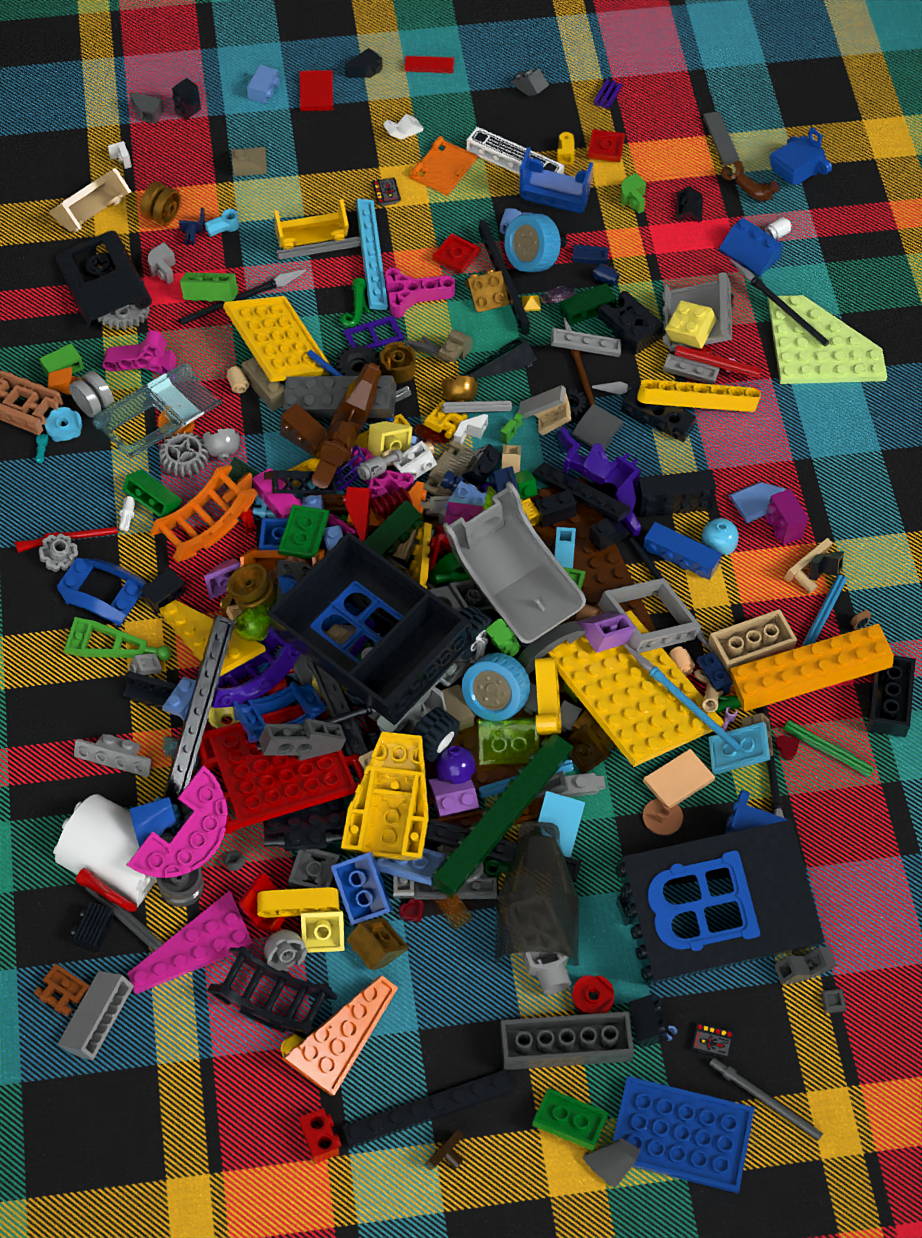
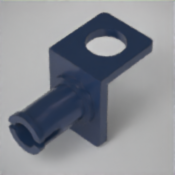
(192, 227)

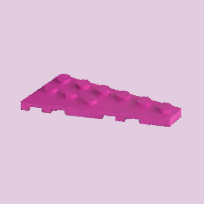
(194, 946)

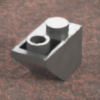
(530, 82)
(146, 107)

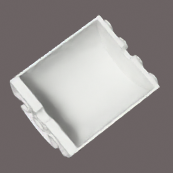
(104, 841)

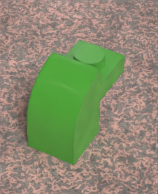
(632, 192)

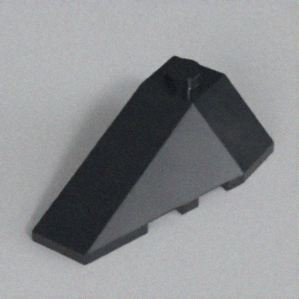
(512, 357)

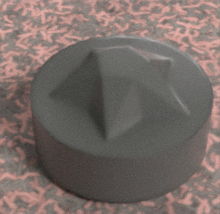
(234, 860)

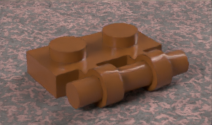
(64, 983)

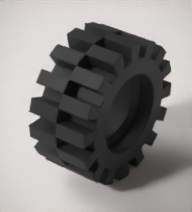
(580, 401)

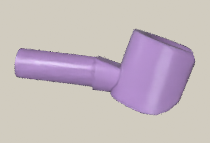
(728, 718)

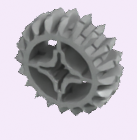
(187, 459)

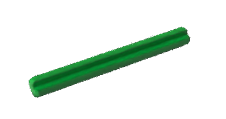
(829, 748)

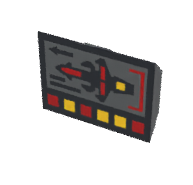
(386, 191)
(712, 1040)

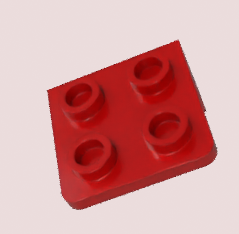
(437, 544)
(249, 905)

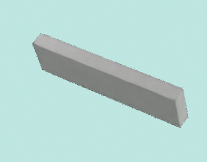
(585, 342)

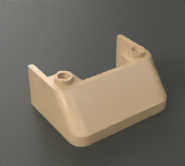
(90, 200)

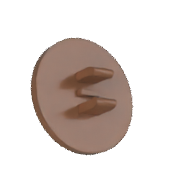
(661, 819)

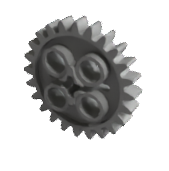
(125, 316)

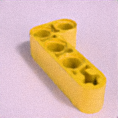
(549, 715)
(294, 901)

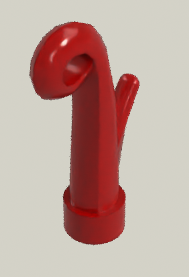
(86, 878)

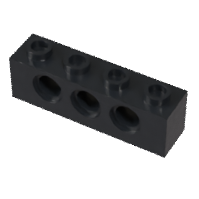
(661, 417)

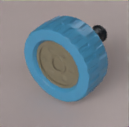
(533, 242)
(496, 687)

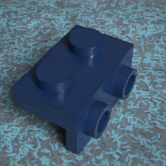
(500, 477)
(715, 672)

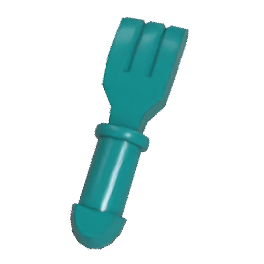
(42, 441)

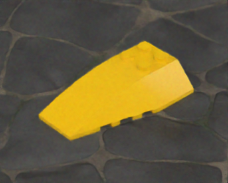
(390, 801)

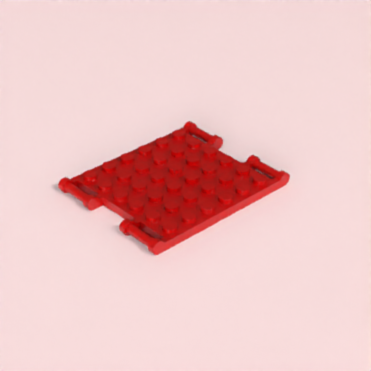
(274, 784)

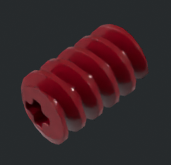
(389, 502)

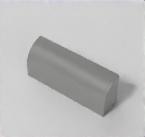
(95, 1015)

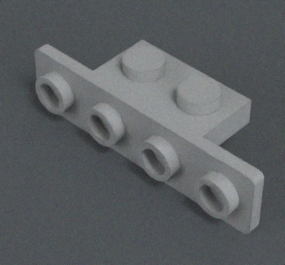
(114, 753)

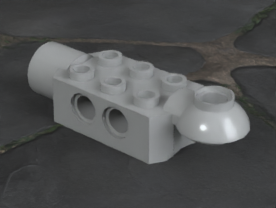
(549, 970)

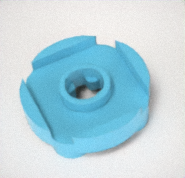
(66, 432)

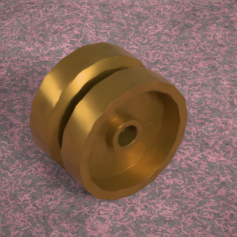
(160, 203)
(251, 586)

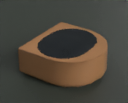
(860, 620)

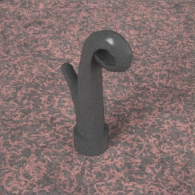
(427, 347)

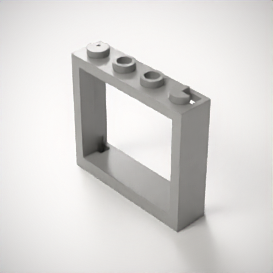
(640, 642)

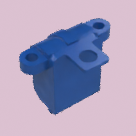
(800, 158)
(748, 817)

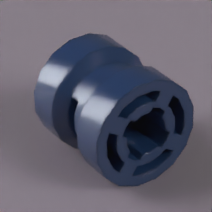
(451, 481)

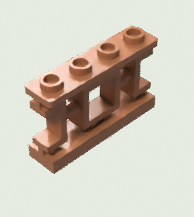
(19, 415)

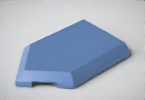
(754, 500)

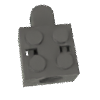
(313, 870)

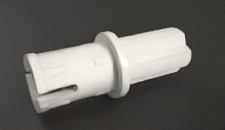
(127, 513)

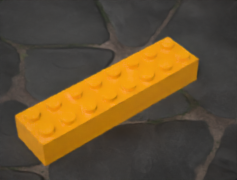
(811, 667)

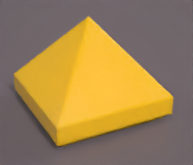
(531, 303)

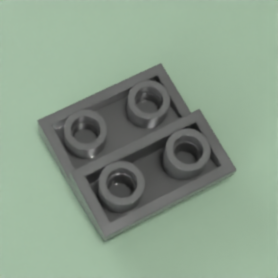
(597, 427)

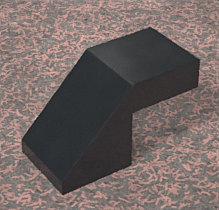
(826, 563)

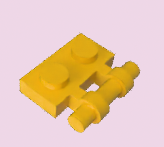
(439, 420)

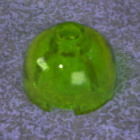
(253, 624)

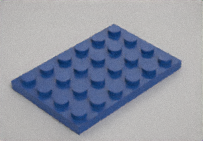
(685, 1133)

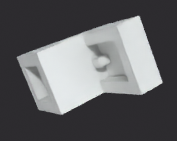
(406, 127)
(474, 427)

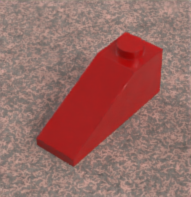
(358, 506)

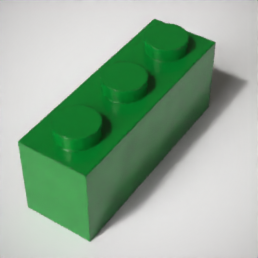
(151, 493)

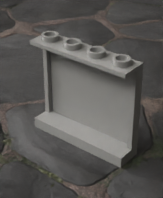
(711, 294)

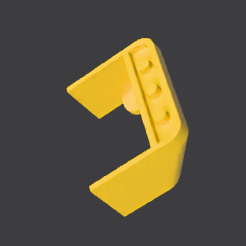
(311, 229)

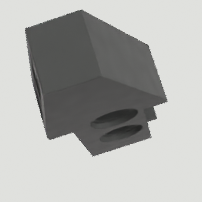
(304, 740)

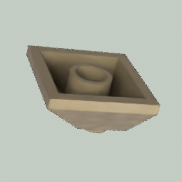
(249, 161)

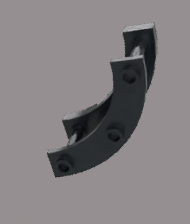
(264, 1014)

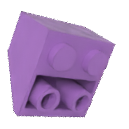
(607, 630)

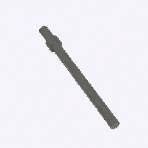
(730, 1074)

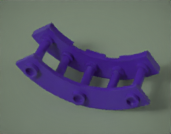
(261, 683)

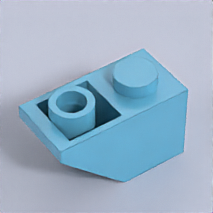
(565, 546)

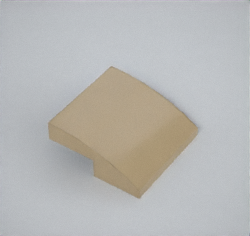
(554, 417)

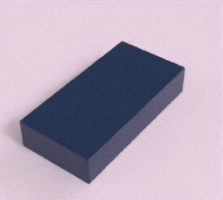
(590, 254)

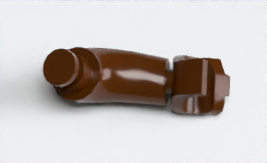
(759, 192)

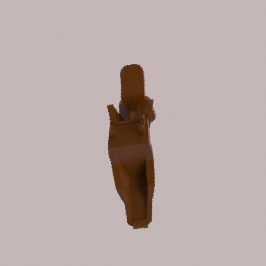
(346, 425)

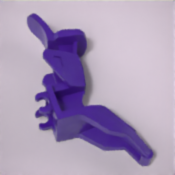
(596, 466)

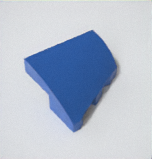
(152, 817)

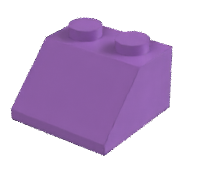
(453, 798)

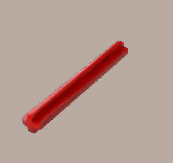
(717, 361)

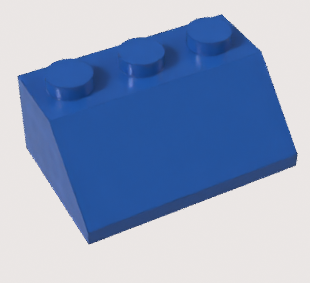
(751, 247)
(271, 533)
(362, 888)

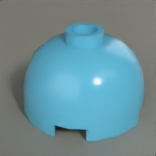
(720, 535)

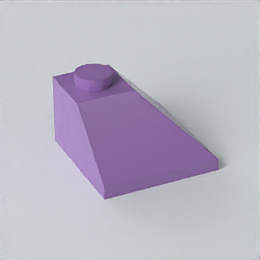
(218, 577)

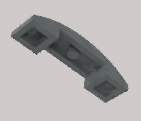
(537, 649)

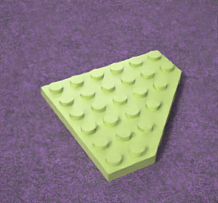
(805, 360)

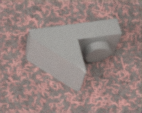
(403, 888)

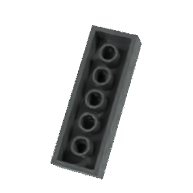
(322, 395)
(566, 1040)

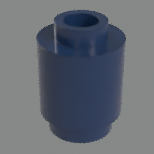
(606, 274)

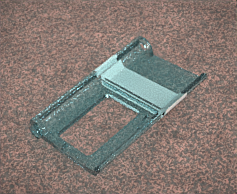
(173, 394)

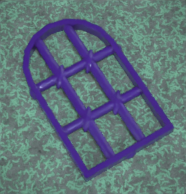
(353, 469)

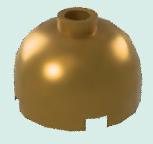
(459, 390)

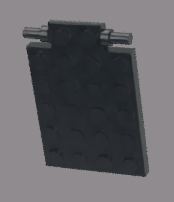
(307, 827)

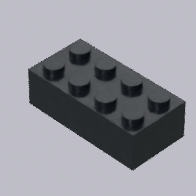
(675, 493)
(892, 698)

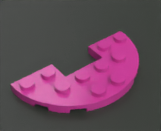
(195, 839)

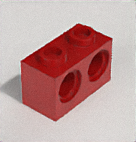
(315, 1137)

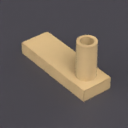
(797, 571)

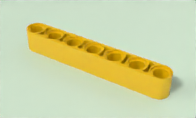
(698, 395)

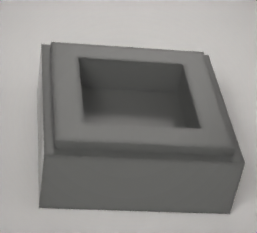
(833, 1001)

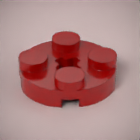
(593, 984)

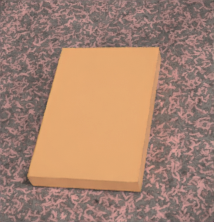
(679, 779)

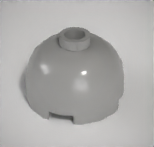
(222, 443)
(284, 950)

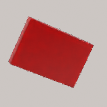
(316, 90)

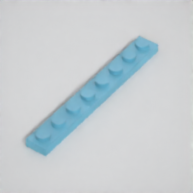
(371, 254)

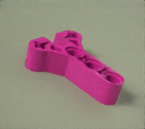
(407, 291)
(147, 355)
(386, 481)

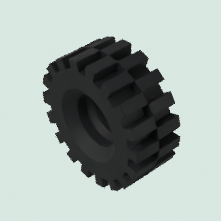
(355, 357)

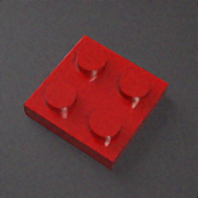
(606, 145)
(456, 253)

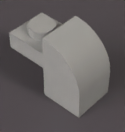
(160, 261)

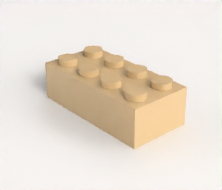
(752, 640)

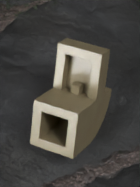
(456, 346)

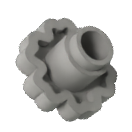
(58, 552)

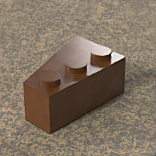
(302, 430)

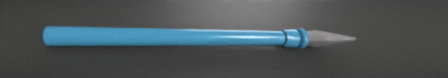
(660, 677)

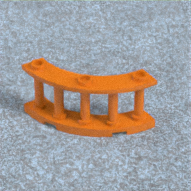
(217, 529)

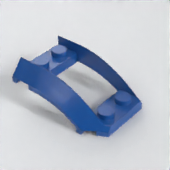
(122, 603)
(250, 713)

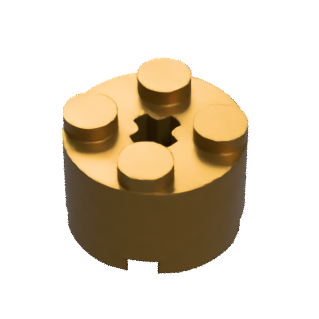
(398, 361)

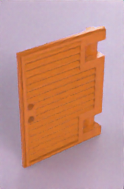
(444, 167)

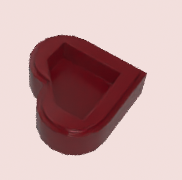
(787, 746)
(412, 910)

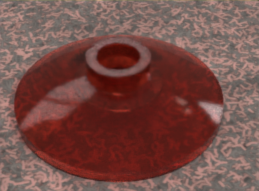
(430, 435)

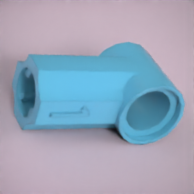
(228, 221)

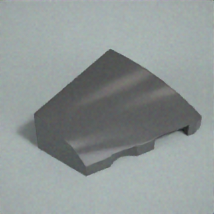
(612, 1160)

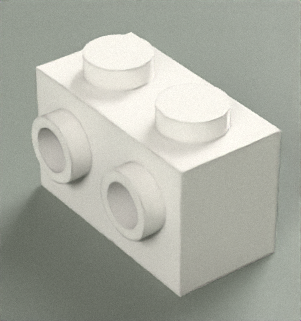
(416, 460)

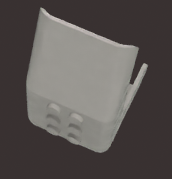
(514, 567)

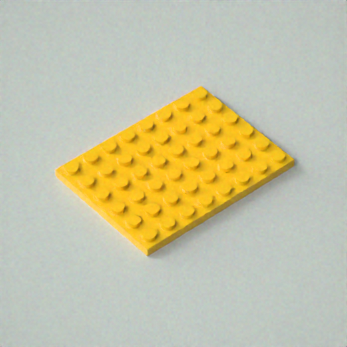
(630, 703)

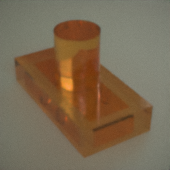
(454, 911)

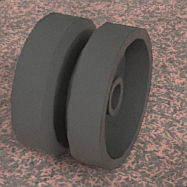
(182, 889)

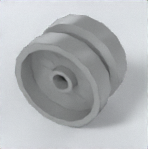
(91, 393)

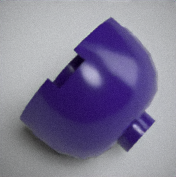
(455, 765)

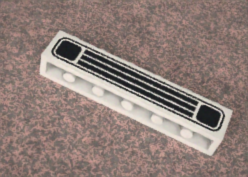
(505, 153)

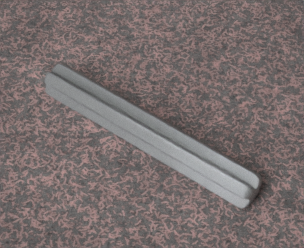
(476, 406)

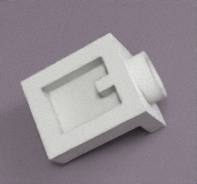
(120, 151)

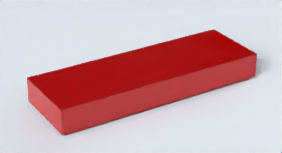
(429, 64)

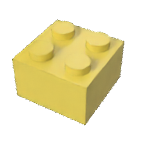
(691, 324)

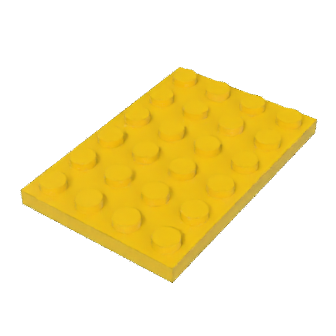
(275, 337)

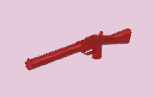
(29, 544)

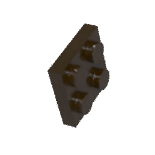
(587, 749)

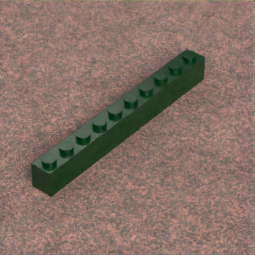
(502, 815)

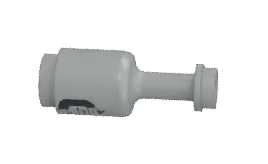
(377, 465)

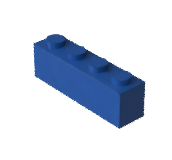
(682, 551)

